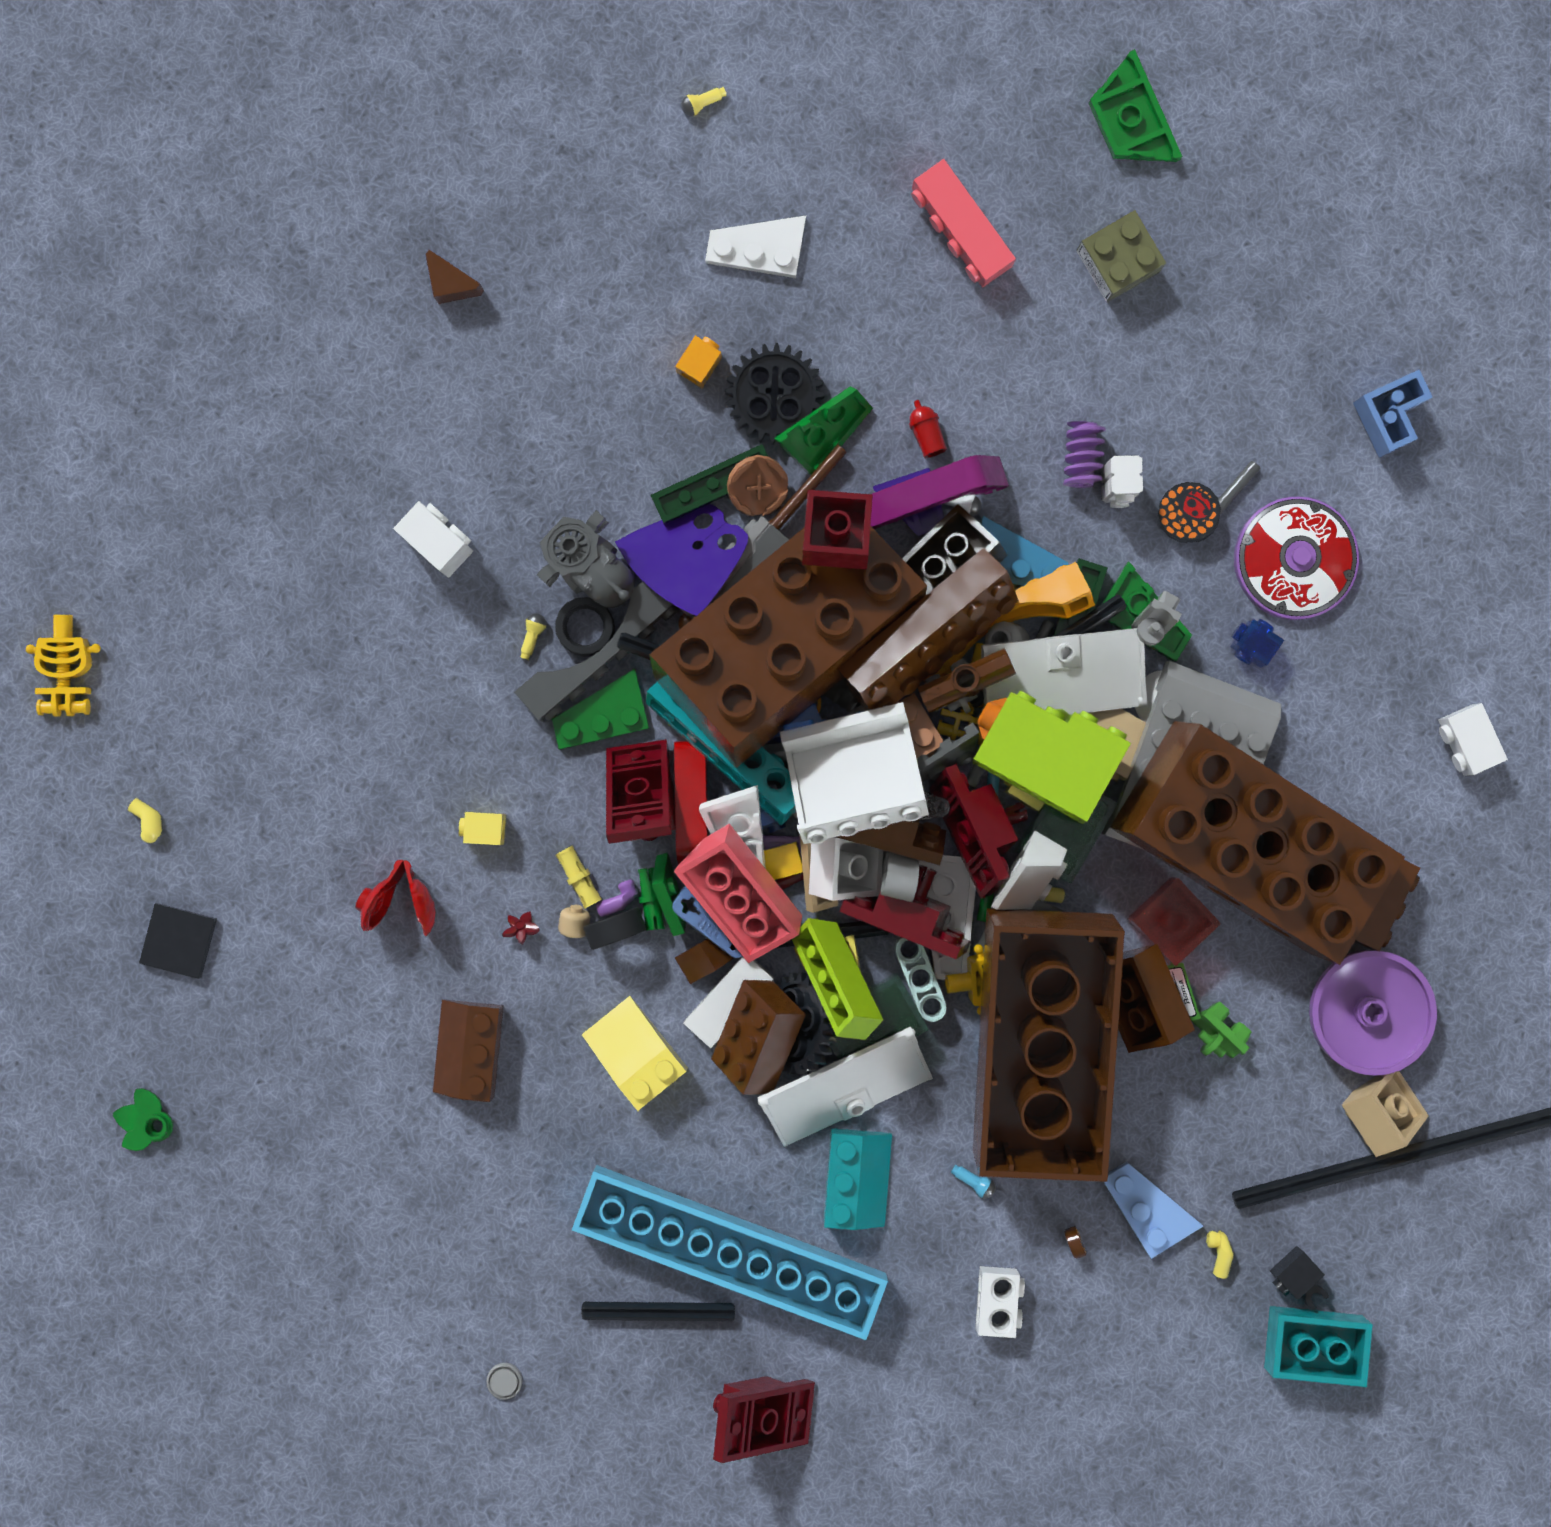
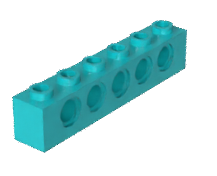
(776, 803)

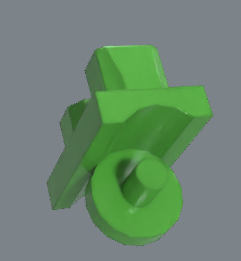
(1218, 1036)

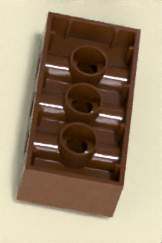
(1221, 853)

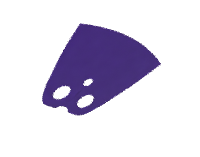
(675, 570)

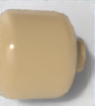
(573, 920)

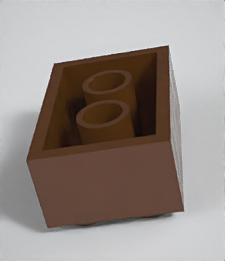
(1150, 1002)
(758, 1037)

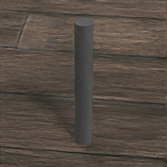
(1237, 485)

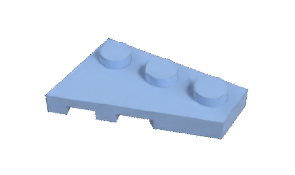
(1149, 1211)

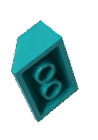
(857, 1179)

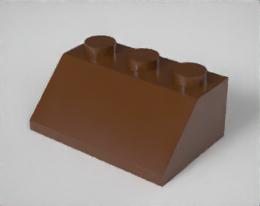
(468, 1050)

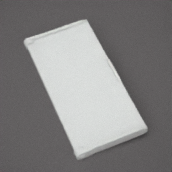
(1075, 671)
(846, 1087)

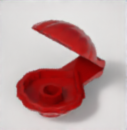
(376, 901)

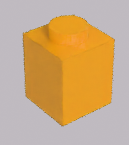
(699, 360)

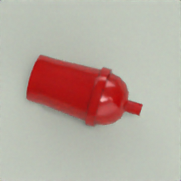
(927, 430)

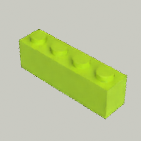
(837, 979)

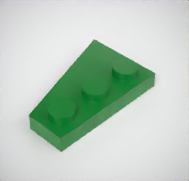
(824, 429)
(1137, 597)
(604, 715)

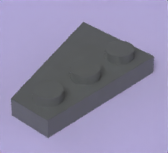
(949, 754)

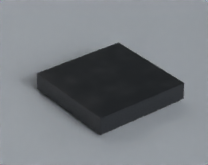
(177, 940)

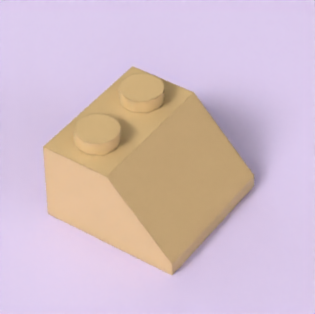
(1385, 1112)

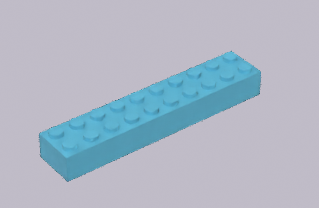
(730, 1252)

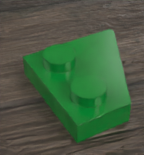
(666, 891)

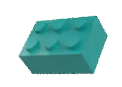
(1318, 1346)

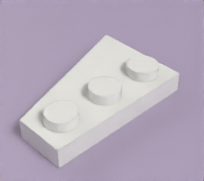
(759, 247)
(742, 813)

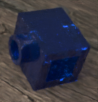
(1256, 642)

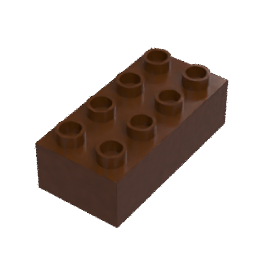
(779, 641)
(1047, 1044)

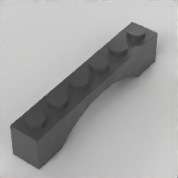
(550, 689)

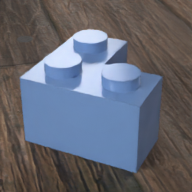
(1385, 412)

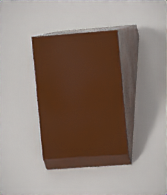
(449, 282)
(702, 960)

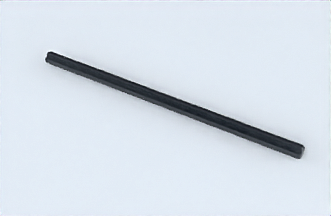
(1407, 1155)

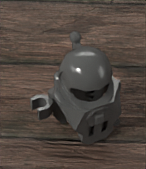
(587, 563)

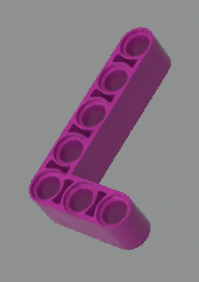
(964, 477)

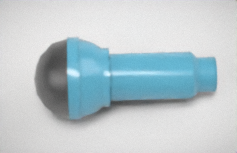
(983, 1186)

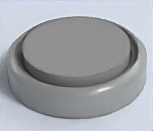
(504, 1381)

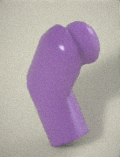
(618, 902)

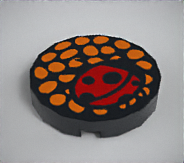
(1189, 512)

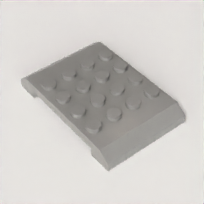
(1193, 697)

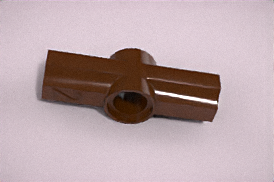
(947, 688)

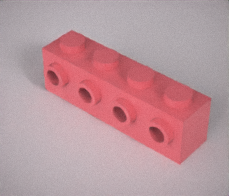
(962, 223)

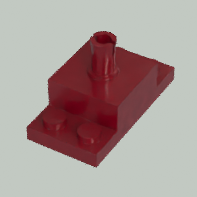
(639, 792)
(979, 828)
(915, 921)
(762, 1417)

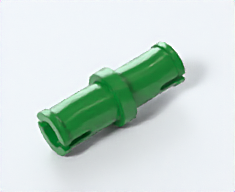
(650, 902)

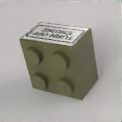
(1121, 256)

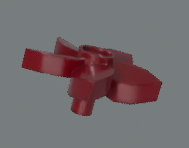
(521, 927)

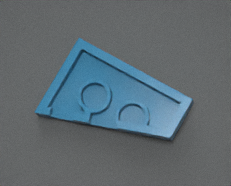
(1024, 558)

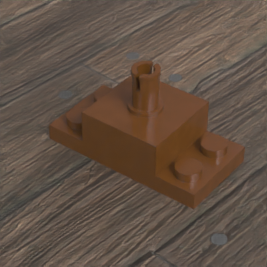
(906, 838)

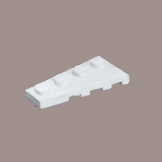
(955, 888)

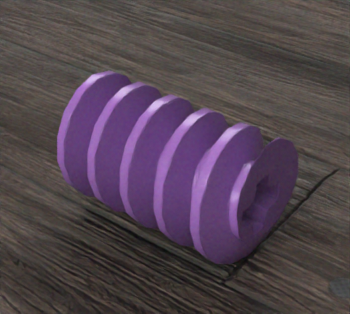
(1083, 454)

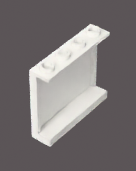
(854, 774)

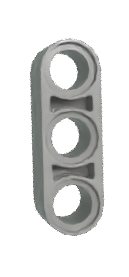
(899, 876)

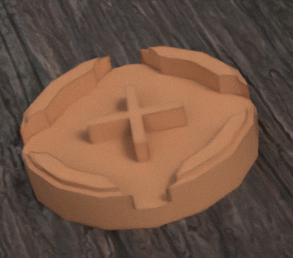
(757, 485)

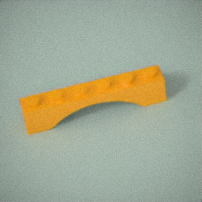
(1055, 595)

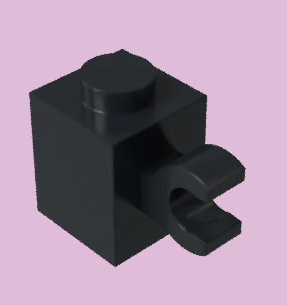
(1298, 1276)

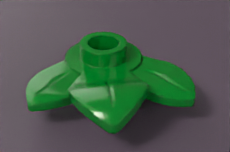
(139, 1120)

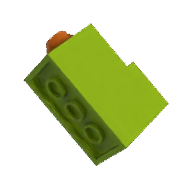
(1047, 757)

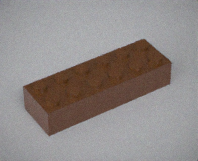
(930, 632)

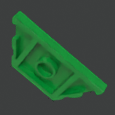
(1132, 116)

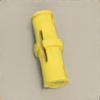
(578, 877)

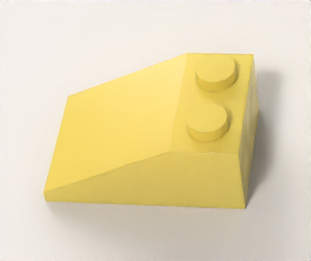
(634, 1053)

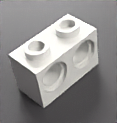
(991, 1302)

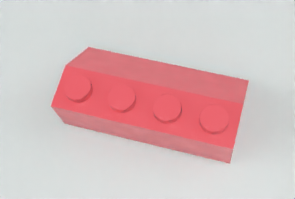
(739, 894)

